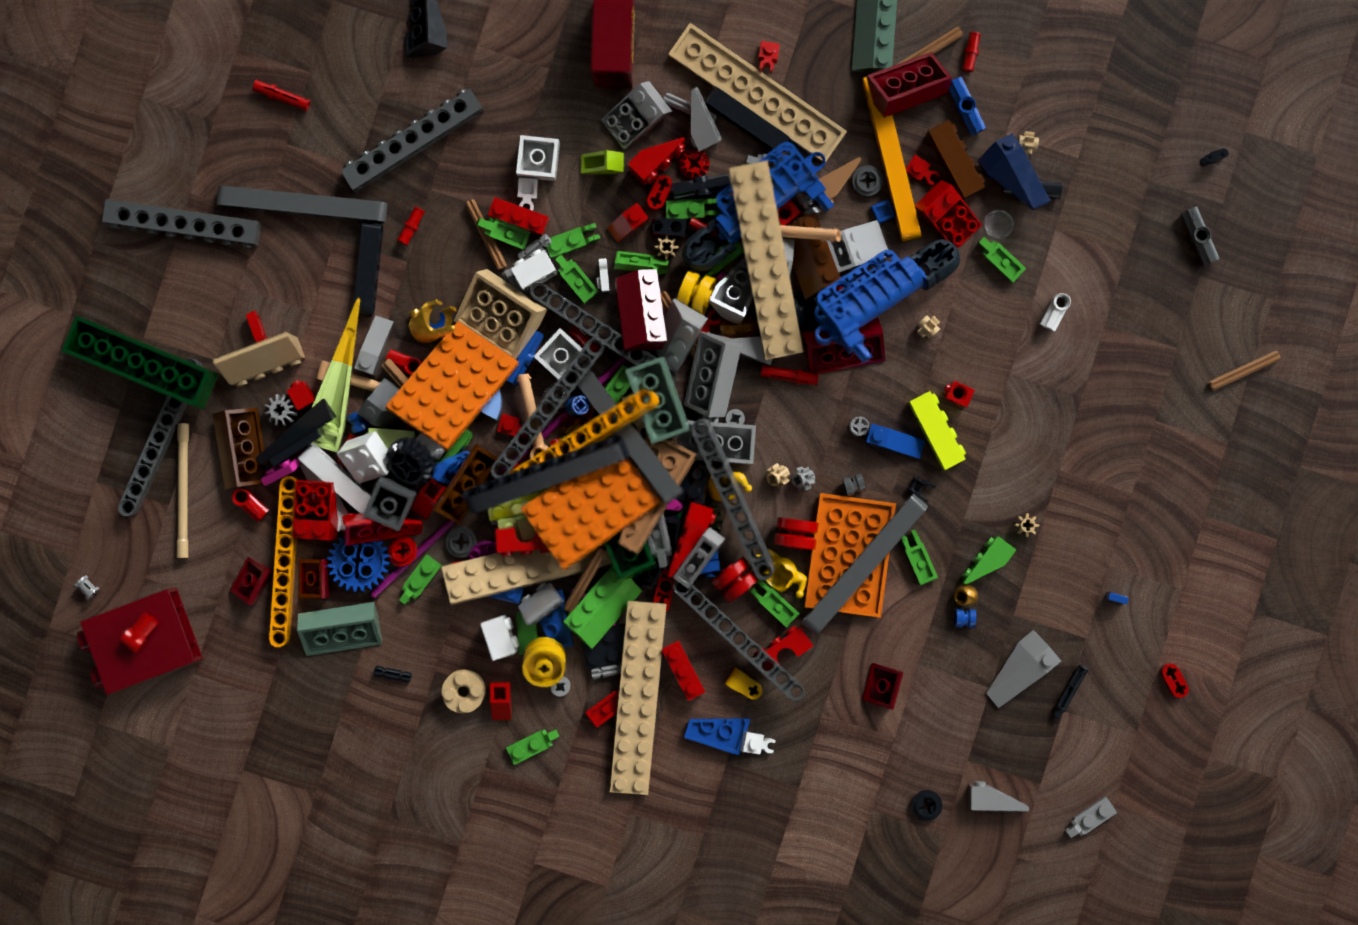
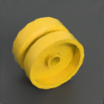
(696, 292)
(544, 662)

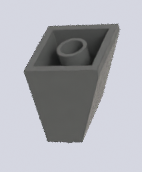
(391, 502)

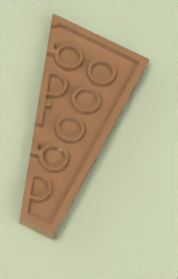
(677, 462)

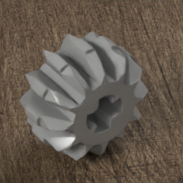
(275, 405)

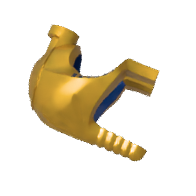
(422, 328)

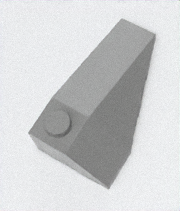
(733, 294)
(1026, 664)

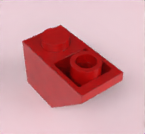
(428, 498)
(501, 700)

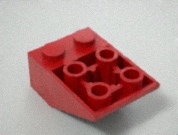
(654, 159)
(948, 214)
(315, 511)

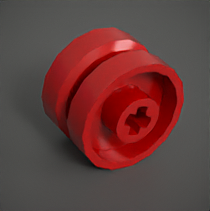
(796, 532)
(734, 577)

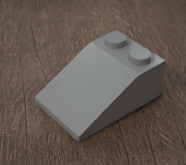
(540, 604)

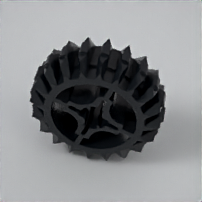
(408, 457)

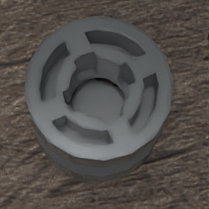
(854, 485)

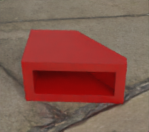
(628, 223)

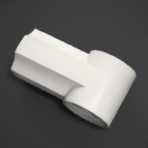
(1055, 313)

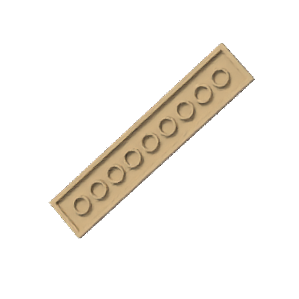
(757, 92)
(766, 260)
(500, 573)
(637, 697)

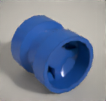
(572, 405)
(358, 423)
(965, 618)

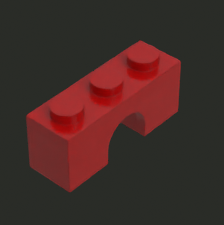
(519, 216)
(508, 543)
(794, 640)
(683, 670)

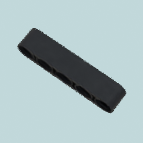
(745, 119)
(368, 267)

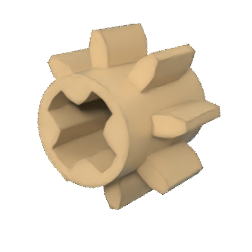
(1028, 142)
(666, 253)
(928, 326)
(778, 475)
(1029, 529)

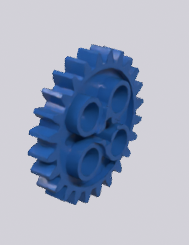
(375, 562)

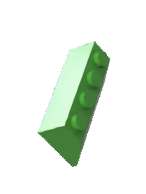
(601, 607)

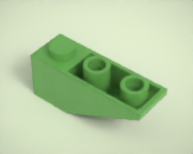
(993, 557)

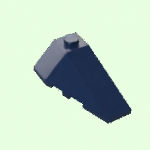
(1012, 169)

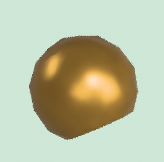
(966, 596)

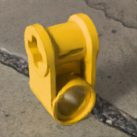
(741, 682)

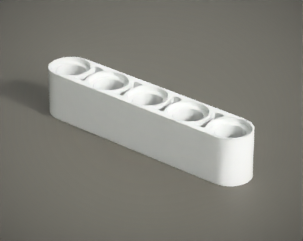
(331, 471)

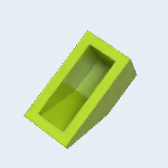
(602, 162)

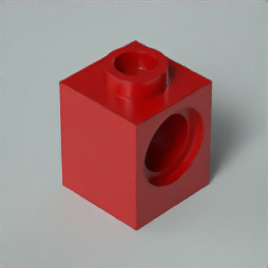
(793, 212)
(967, 393)
(301, 395)

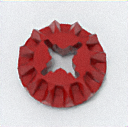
(685, 163)
(397, 546)

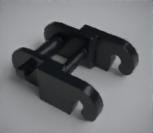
(1215, 156)
(923, 482)

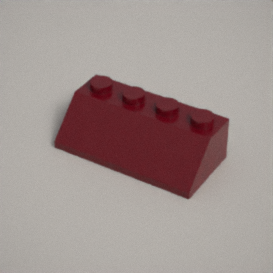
(908, 84)
(640, 310)
(834, 357)

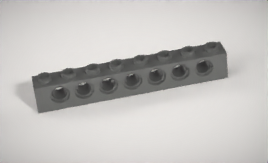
(423, 140)
(114, 209)

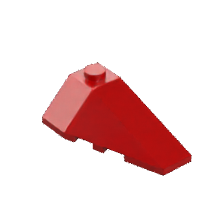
(695, 525)
(361, 529)

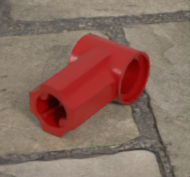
(402, 361)
(251, 505)
(135, 637)

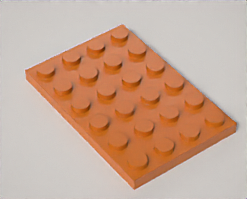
(452, 385)
(589, 510)
(842, 534)

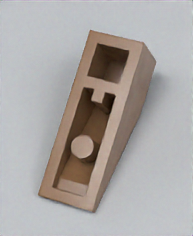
(837, 179)

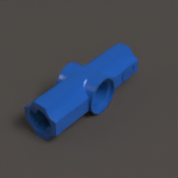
(971, 117)
(526, 357)

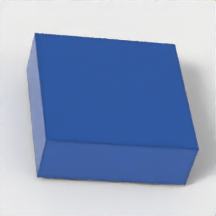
(883, 211)
(1116, 597)

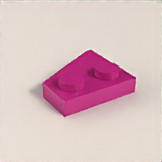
(283, 469)

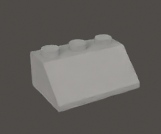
(681, 330)

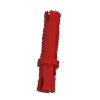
(281, 95)
(789, 375)

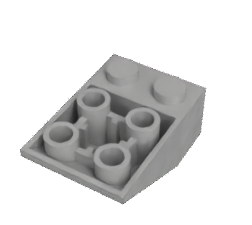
(636, 114)
(857, 246)

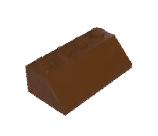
(812, 260)
(238, 446)
(472, 473)

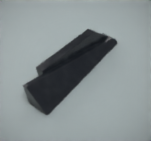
(298, 436)

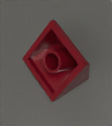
(314, 578)
(251, 581)
(883, 686)

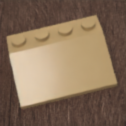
(500, 313)
(260, 359)

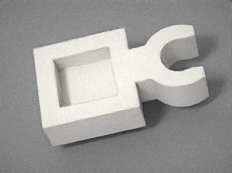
(527, 189)
(603, 280)
(755, 742)

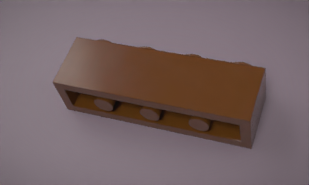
(955, 159)

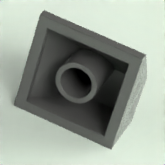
(375, 409)

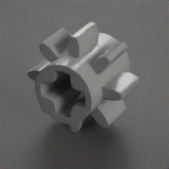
(803, 478)

